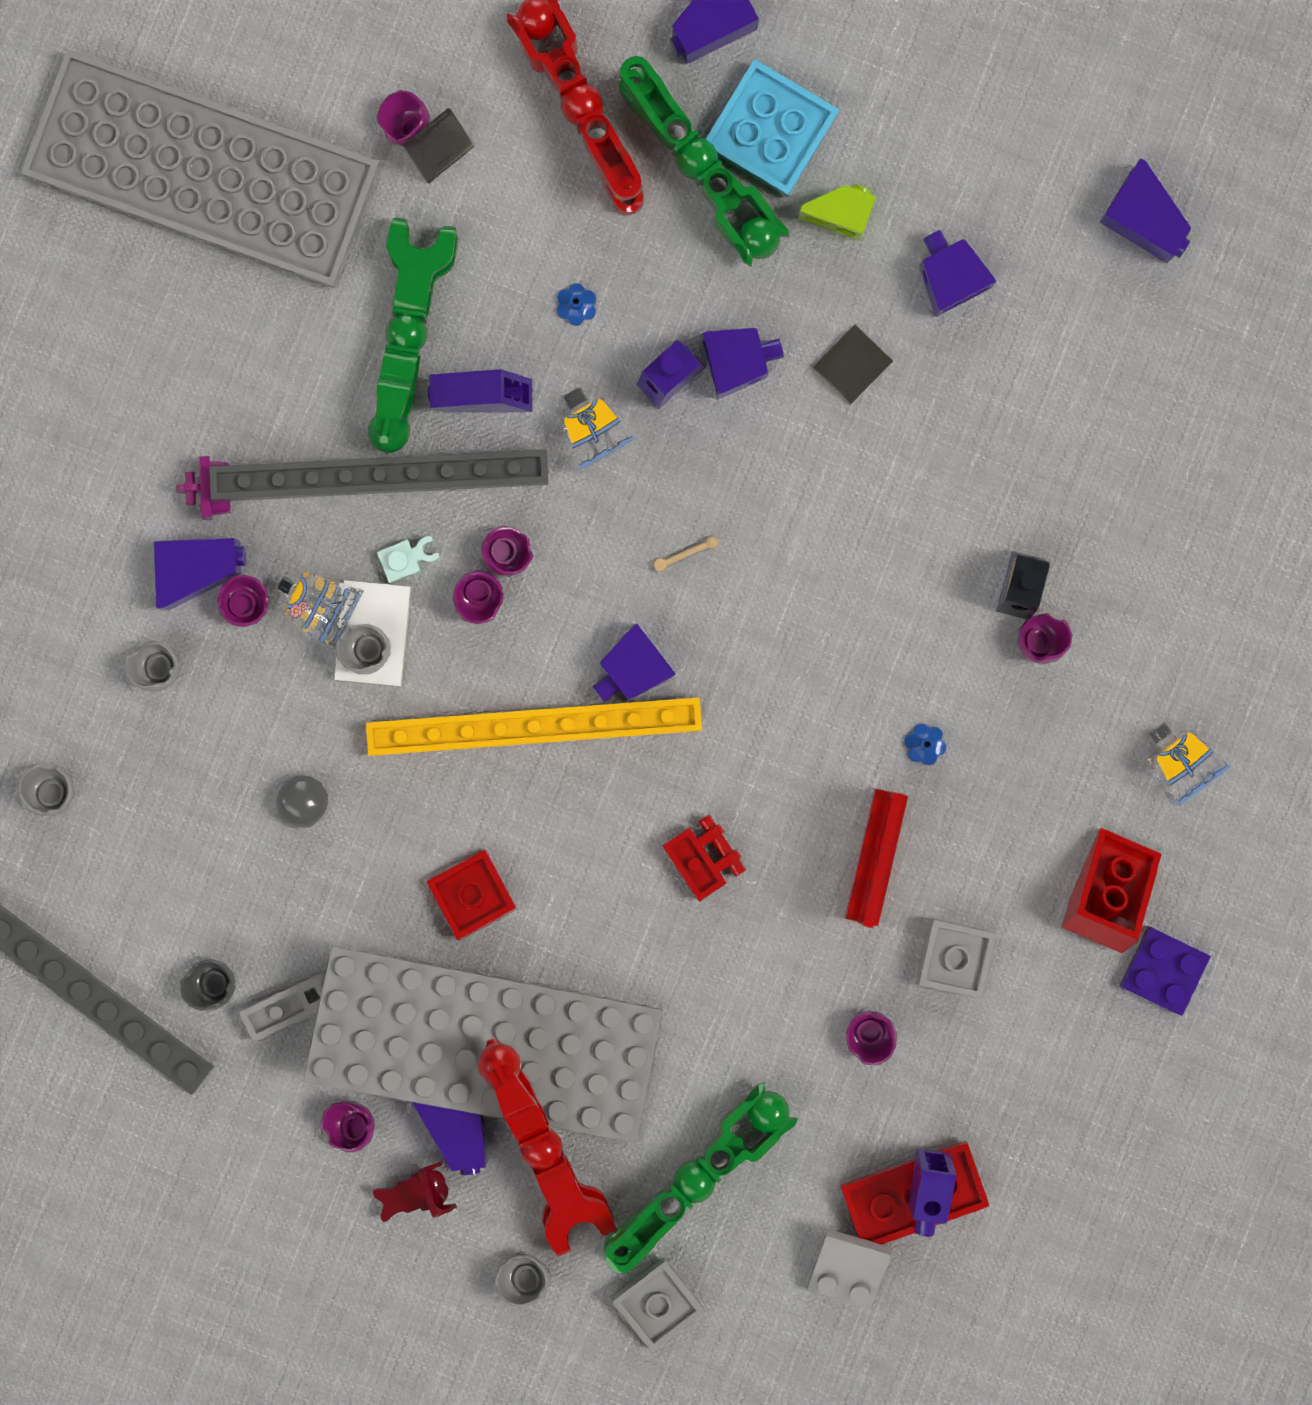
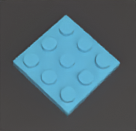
(771, 127)

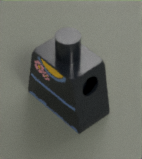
(1023, 585)

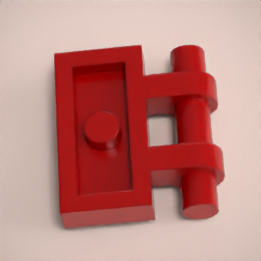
(694, 862)

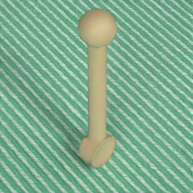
(661, 564)

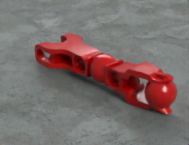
(579, 101)
(542, 1150)

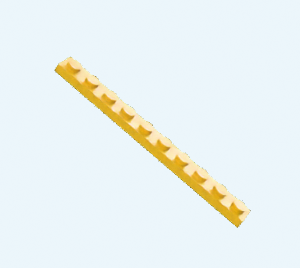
(533, 726)

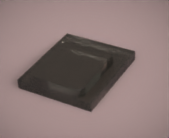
(438, 145)
(853, 364)

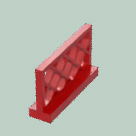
(876, 857)

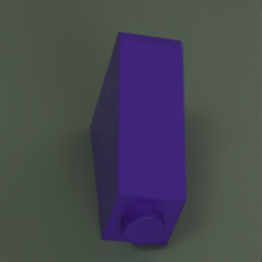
(711, 25)
(1148, 215)
(480, 392)
(194, 567)
(457, 1135)

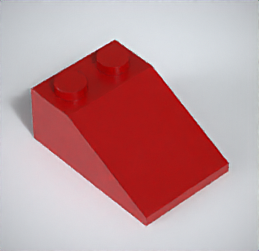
(1112, 891)

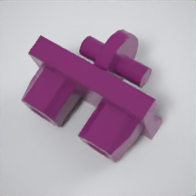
(190, 488)

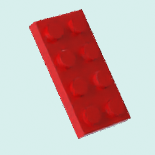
(881, 1199)

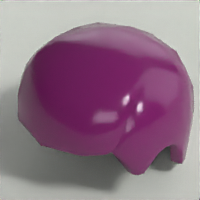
(402, 116)
(506, 551)
(478, 597)
(243, 601)
(1044, 638)
(871, 1037)
(348, 1126)

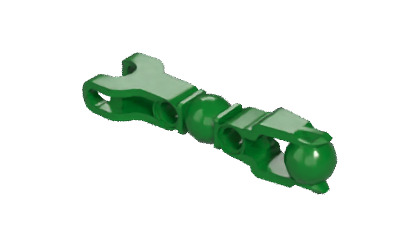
(699, 161)
(407, 330)
(697, 1179)

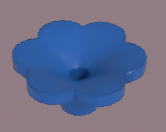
(576, 312)
(916, 740)

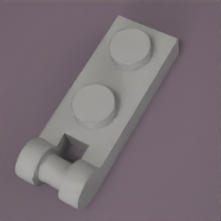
(282, 1008)

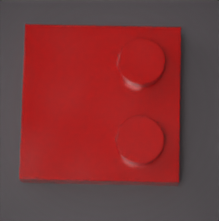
(471, 895)

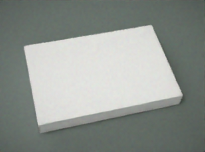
(387, 609)

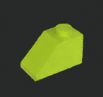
(841, 210)

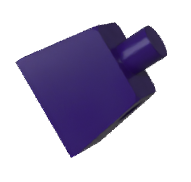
(952, 273)
(738, 358)
(669, 373)
(632, 667)
(931, 1190)

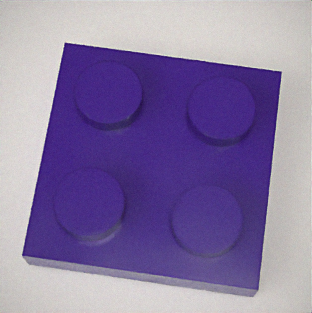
(1165, 971)

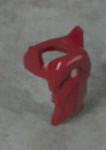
(422, 1191)

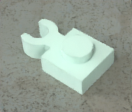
(402, 560)

